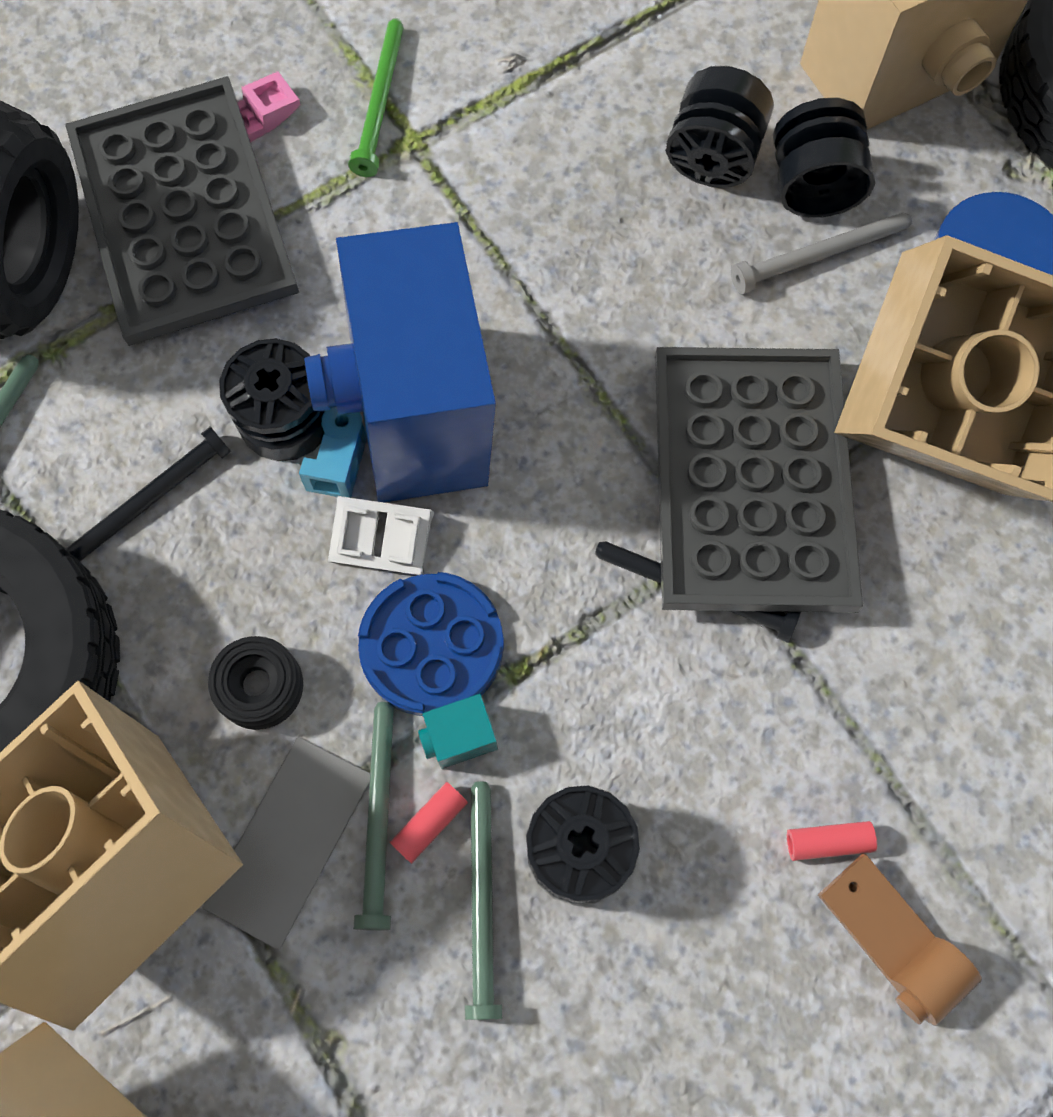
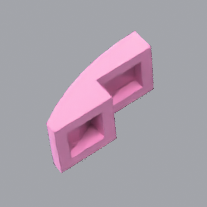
(266, 104)

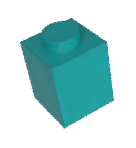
(458, 732)

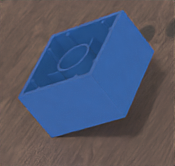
(411, 362)

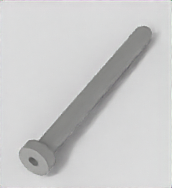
(746, 276)

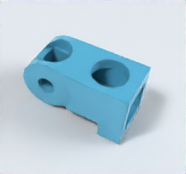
(338, 456)

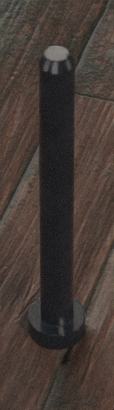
(149, 494)
(651, 569)

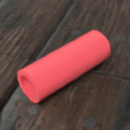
(428, 822)
(831, 840)

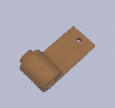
(921, 967)

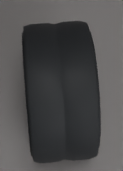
(233, 666)

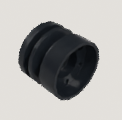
(720, 126)
(823, 158)
(278, 422)
(593, 875)

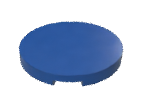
(1004, 226)
(430, 642)

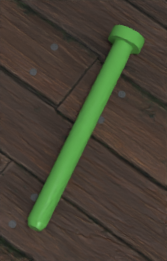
(364, 160)

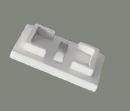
(403, 538)

